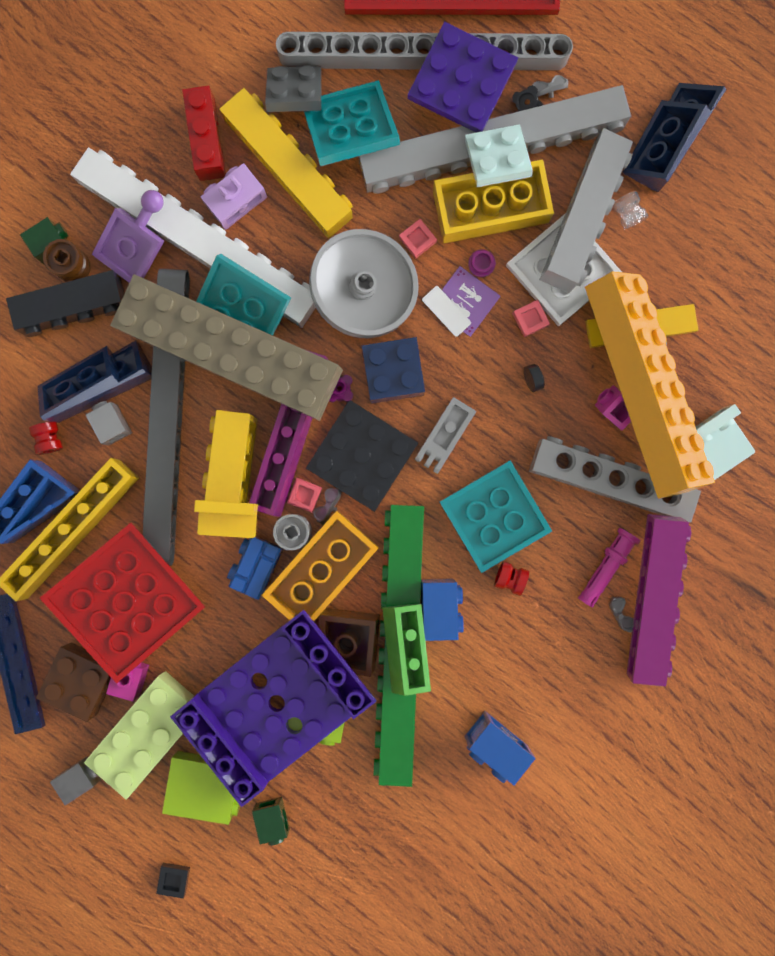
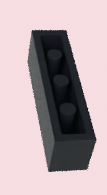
(66, 303)

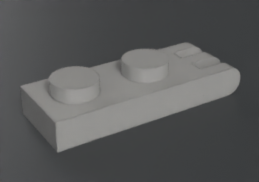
(446, 434)

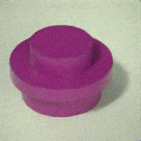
(481, 263)

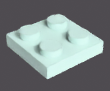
(498, 155)

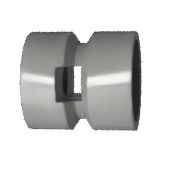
(292, 532)

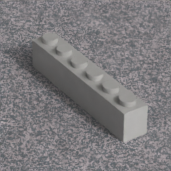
(586, 211)

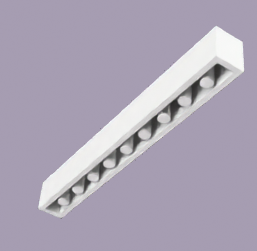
(186, 228)

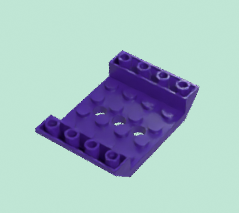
(249, 738)

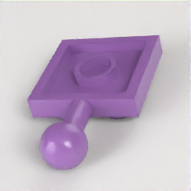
(127, 242)

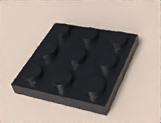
(362, 455)

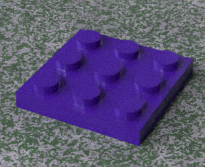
(462, 78)

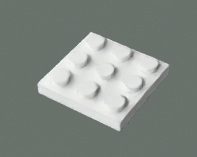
(529, 265)

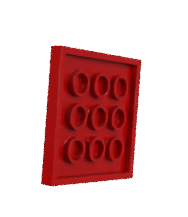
(122, 602)

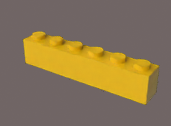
(286, 163)
(67, 529)

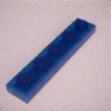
(17, 670)

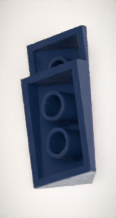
(672, 133)
(93, 381)

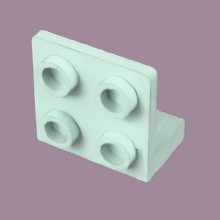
(723, 440)

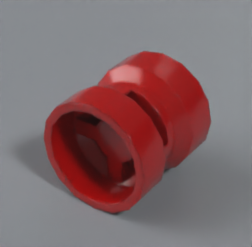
(45, 438)
(511, 578)

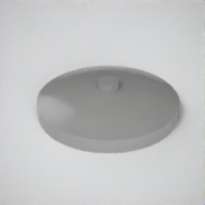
(363, 283)

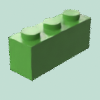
(406, 649)

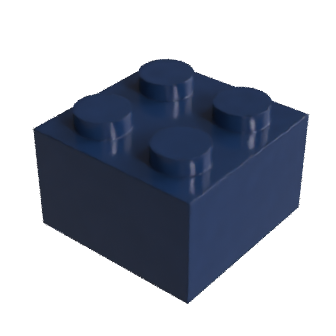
(393, 370)

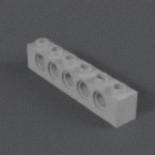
(545, 464)

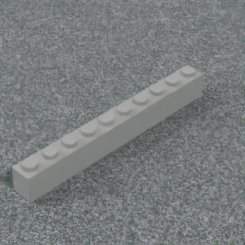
(541, 127)

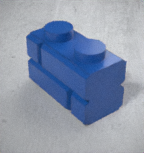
(254, 567)

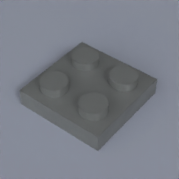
(293, 89)

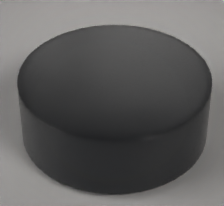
(534, 377)

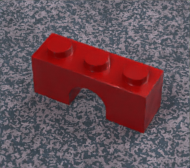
(203, 134)

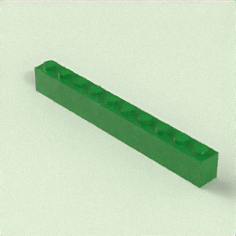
(403, 588)

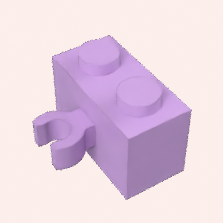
(233, 195)

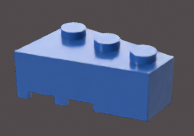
(32, 499)

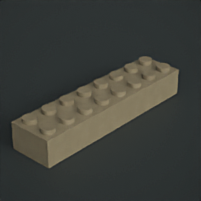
(227, 347)

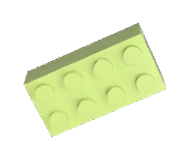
(140, 736)

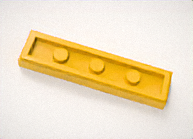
(671, 320)

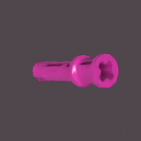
(615, 556)

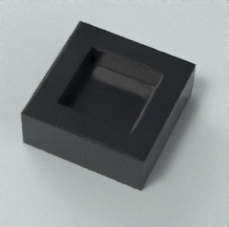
(173, 880)

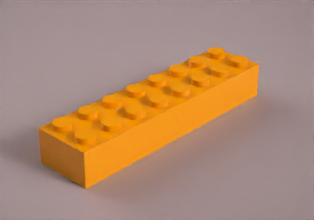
(649, 384)

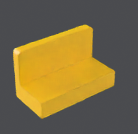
(226, 518)

